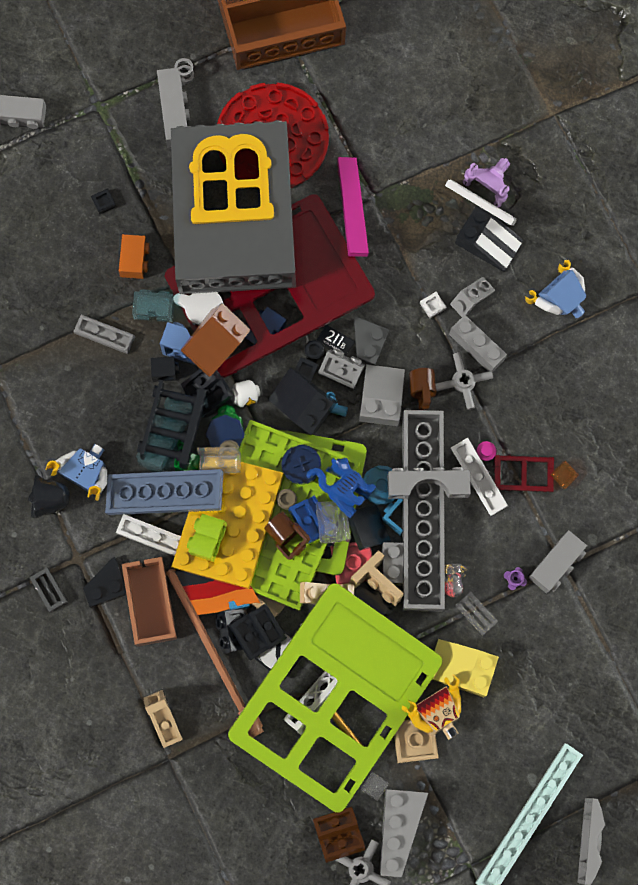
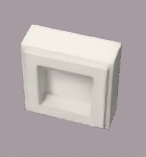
(433, 305)

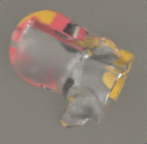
(453, 579)

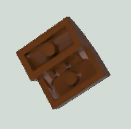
(339, 834)

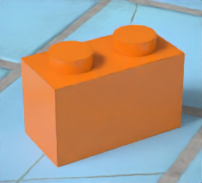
(133, 256)

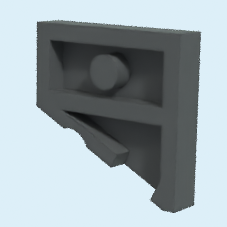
(369, 340)

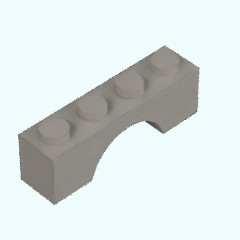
(454, 482)

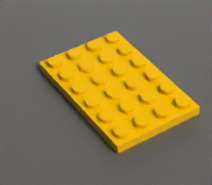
(247, 509)

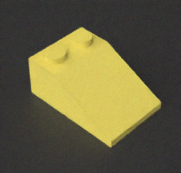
(469, 665)

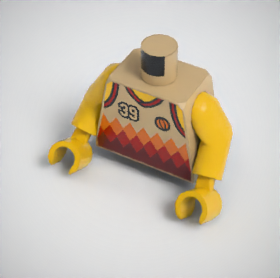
(438, 710)

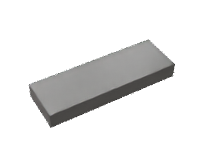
(104, 334)

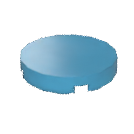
(378, 477)

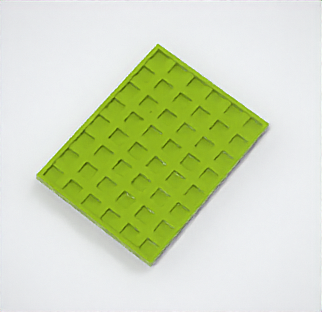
(275, 574)

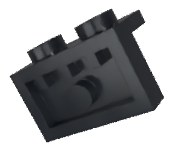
(227, 640)

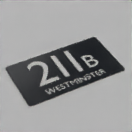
(335, 339)

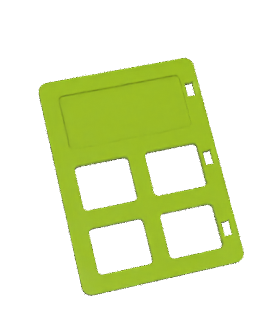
(365, 657)

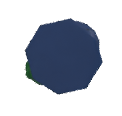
(225, 426)

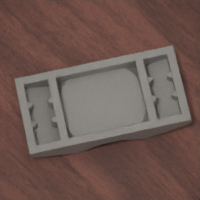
(590, 841)

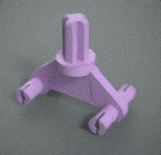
(490, 178)

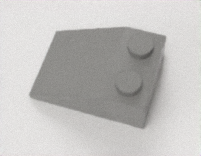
(382, 395)

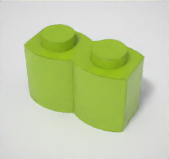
(207, 537)

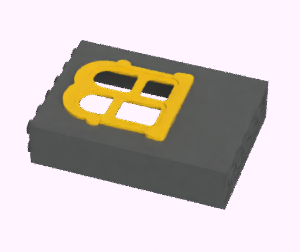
(234, 245)

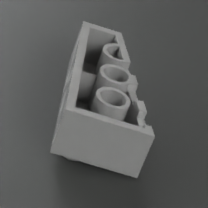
(399, 828)

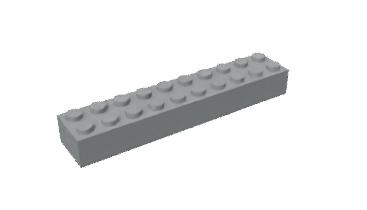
(423, 514)

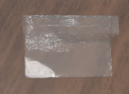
(223, 458)

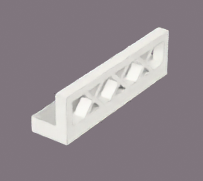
(319, 698)

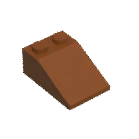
(215, 339)

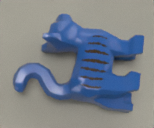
(343, 490)

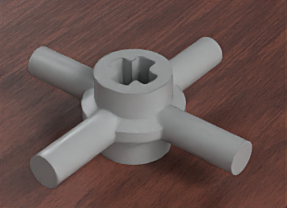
(467, 375)
(365, 861)

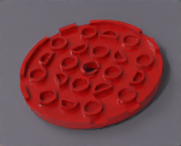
(305, 127)

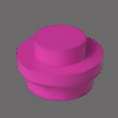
(486, 451)

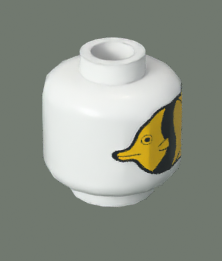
(245, 393)

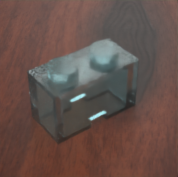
(153, 305)

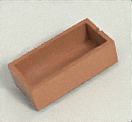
(149, 602)

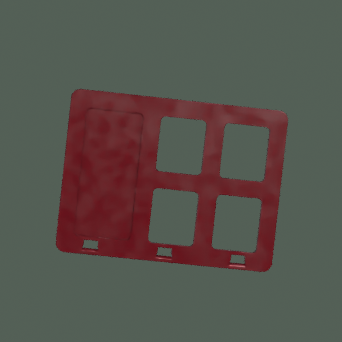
(325, 290)

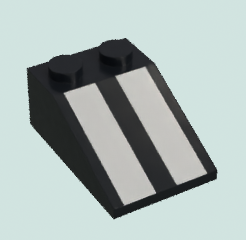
(488, 239)

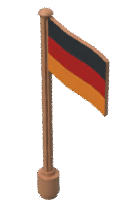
(207, 596)

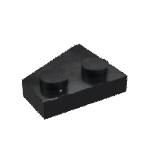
(105, 585)

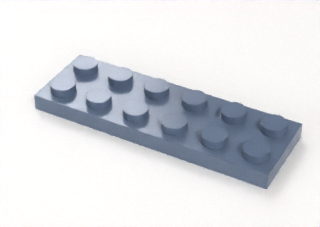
(164, 492)

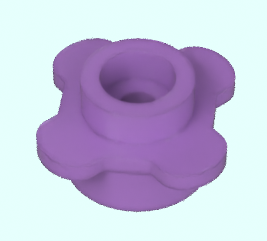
(521, 581)

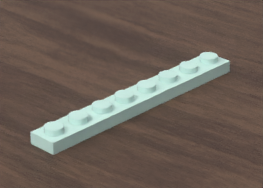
(530, 817)

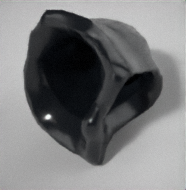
(47, 497)

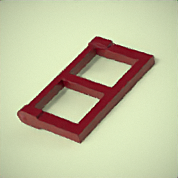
(524, 459)

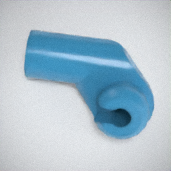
(338, 409)

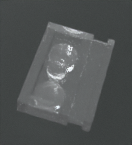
(332, 523)

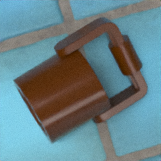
(423, 386)
(283, 531)

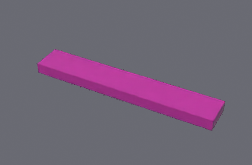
(352, 207)

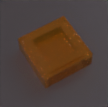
(564, 474)

